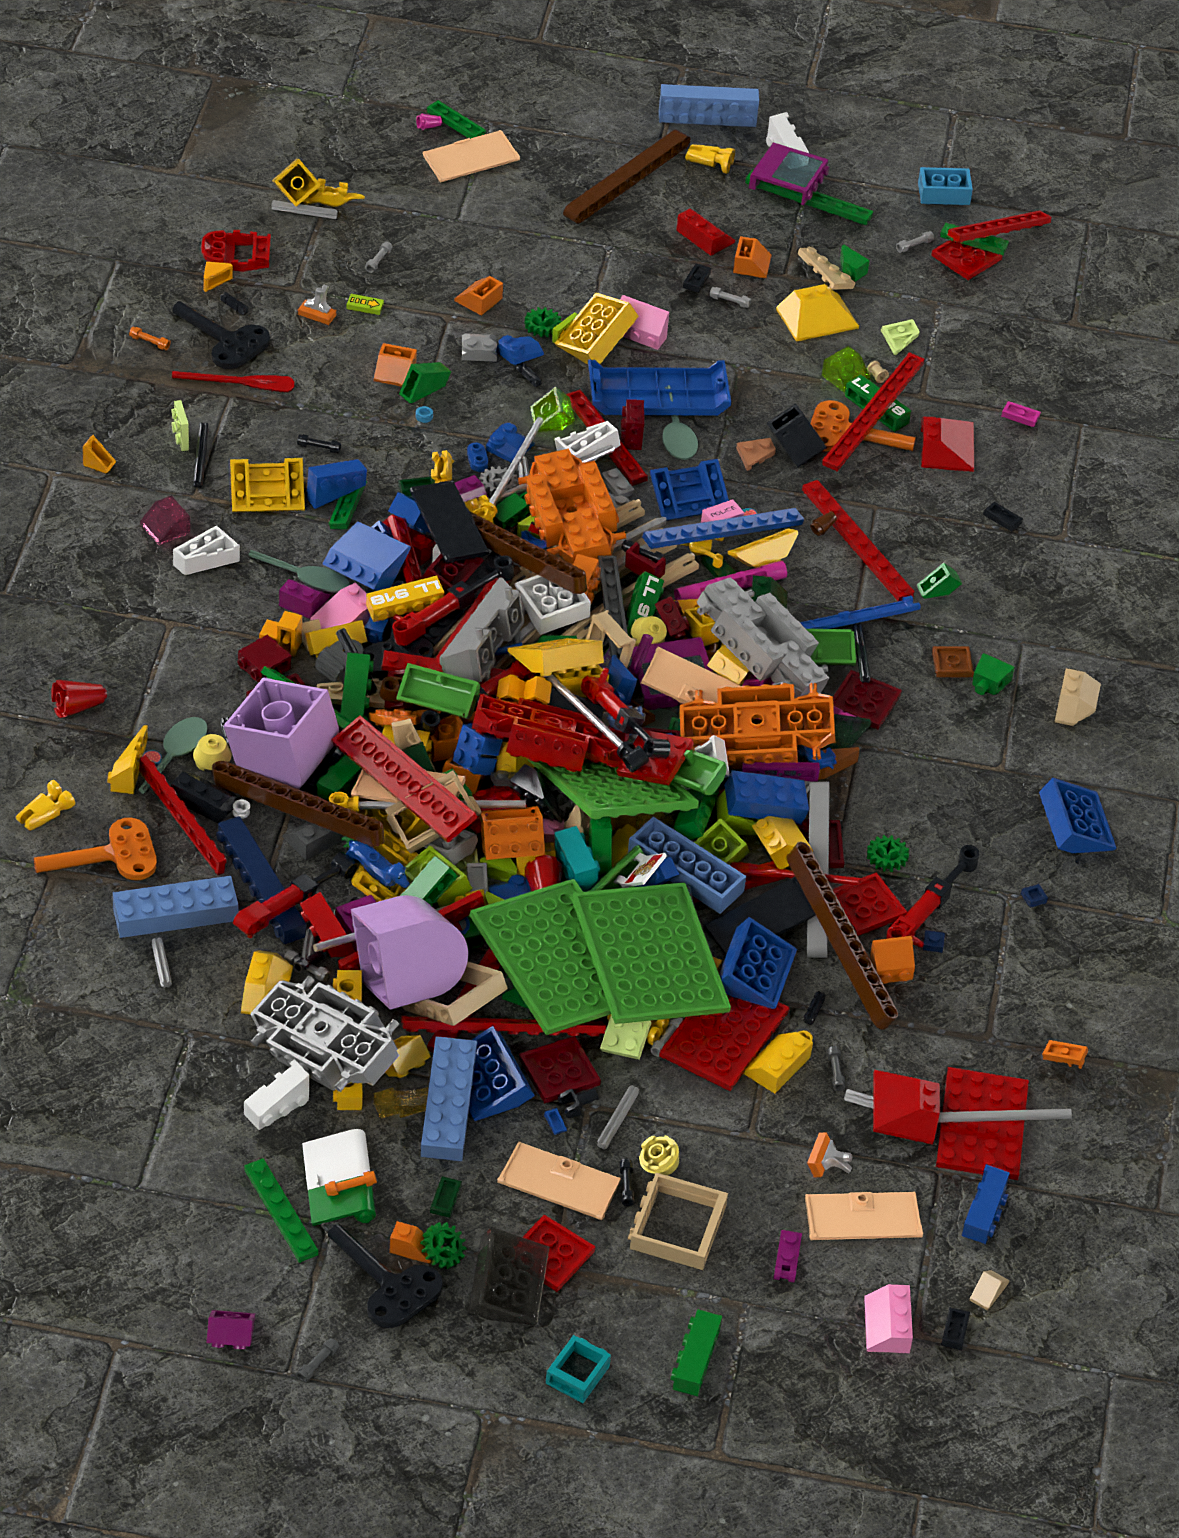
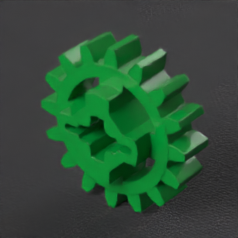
(541, 321)
(896, 856)
(448, 1255)

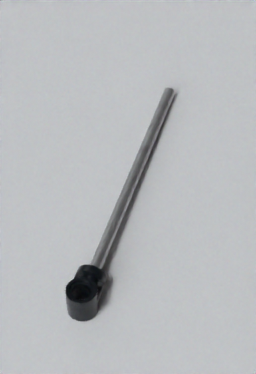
(632, 756)

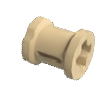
(877, 371)

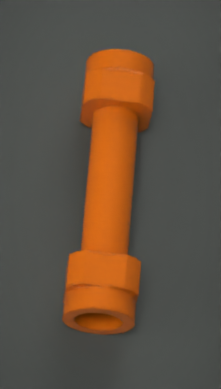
(136, 333)
(332, 1187)

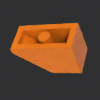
(406, 1242)

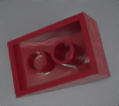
(452, 573)

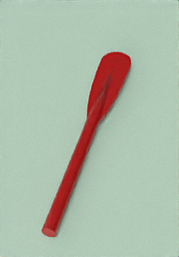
(264, 382)
(766, 871)

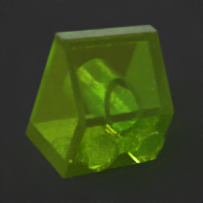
(844, 367)
(555, 411)

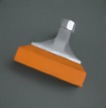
(317, 307)
(825, 1156)

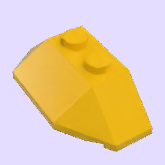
(766, 550)
(263, 974)

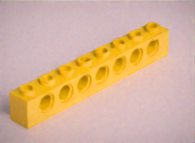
(350, 983)

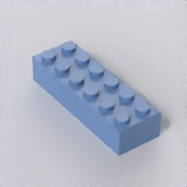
(708, 105)
(708, 876)
(175, 906)
(448, 1099)

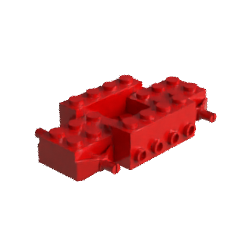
(546, 733)

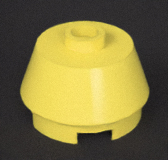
(649, 625)
(210, 750)
(659, 1155)

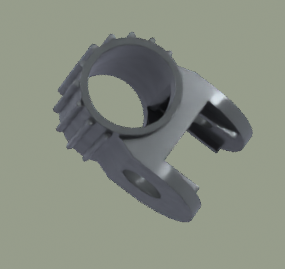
(333, 660)

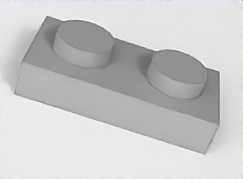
(617, 483)

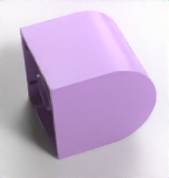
(282, 731)
(407, 950)

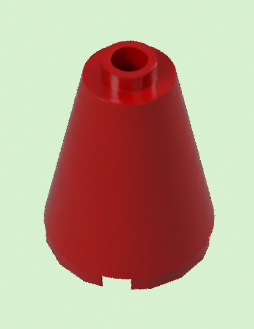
(76, 696)
(543, 872)

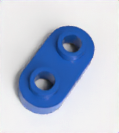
(477, 457)

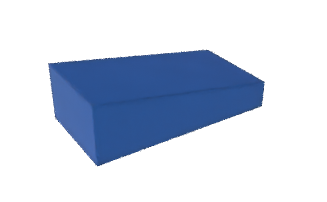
(555, 1121)

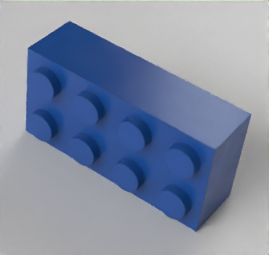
(766, 795)

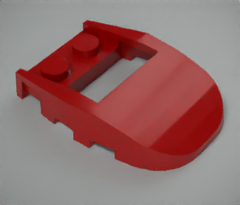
(220, 248)

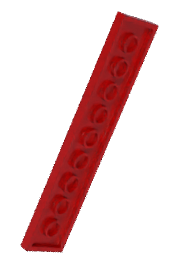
(404, 777)

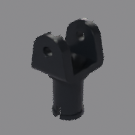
(578, 1099)

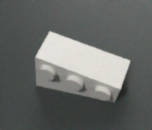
(589, 441)
(206, 552)
(278, 1098)

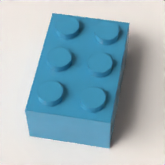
(945, 186)

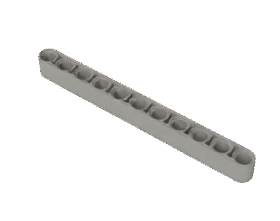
(819, 841)

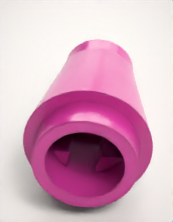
(427, 121)

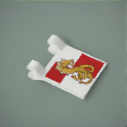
(643, 870)

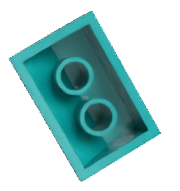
(576, 857)

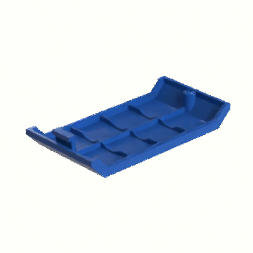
(693, 389)

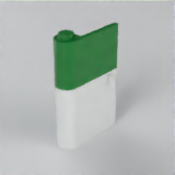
(338, 1159)

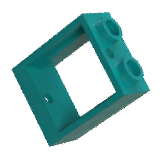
(570, 1385)

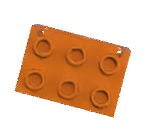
(512, 833)

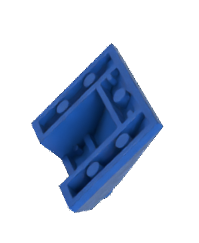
(688, 490)

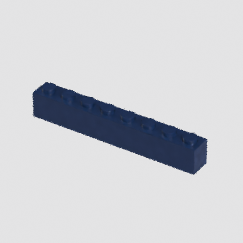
(259, 876)

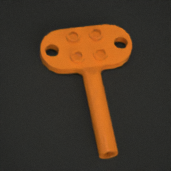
(832, 424)
(384, 717)
(127, 848)

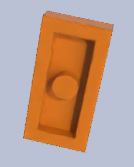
(1065, 1053)

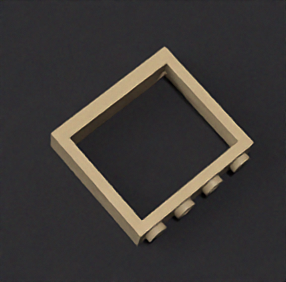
(489, 985)
(684, 1190)

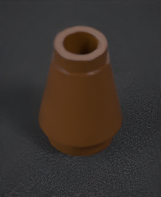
(822, 524)

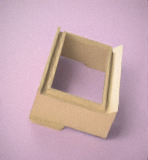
(605, 624)
(429, 835)

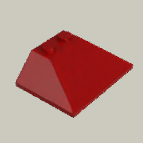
(947, 444)
(905, 1106)

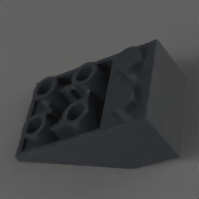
(796, 435)
(536, 792)

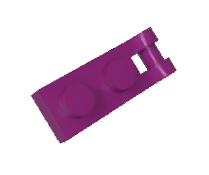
(787, 1255)

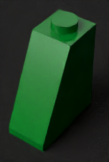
(423, 380)
(601, 843)

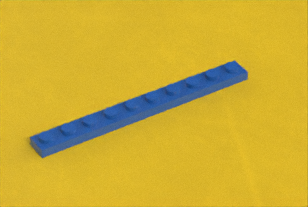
(722, 528)

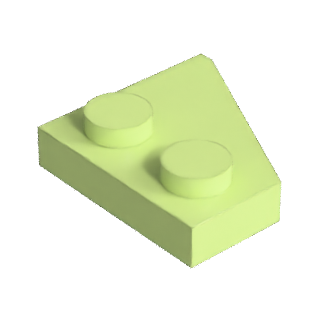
(900, 334)

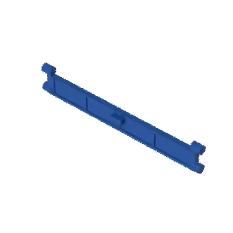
(847, 618)

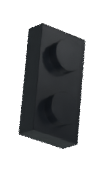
(697, 277)

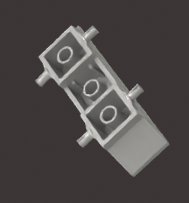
(494, 621)

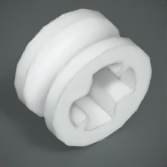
(242, 804)

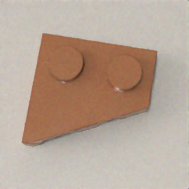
(755, 451)

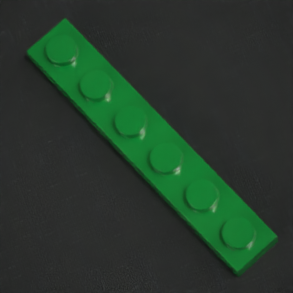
(281, 1210)

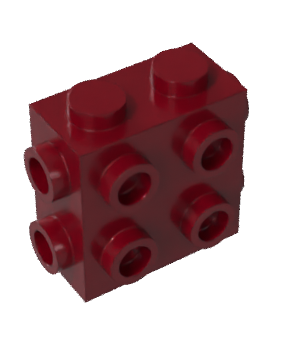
(632, 424)
(670, 614)
(263, 653)

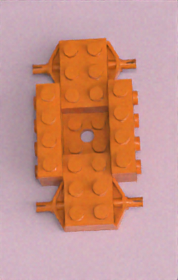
(565, 484)
(784, 722)

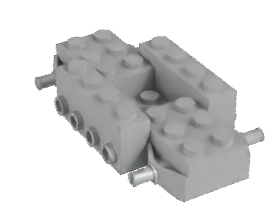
(763, 636)
(348, 1049)

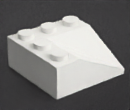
(551, 605)

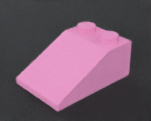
(344, 608)

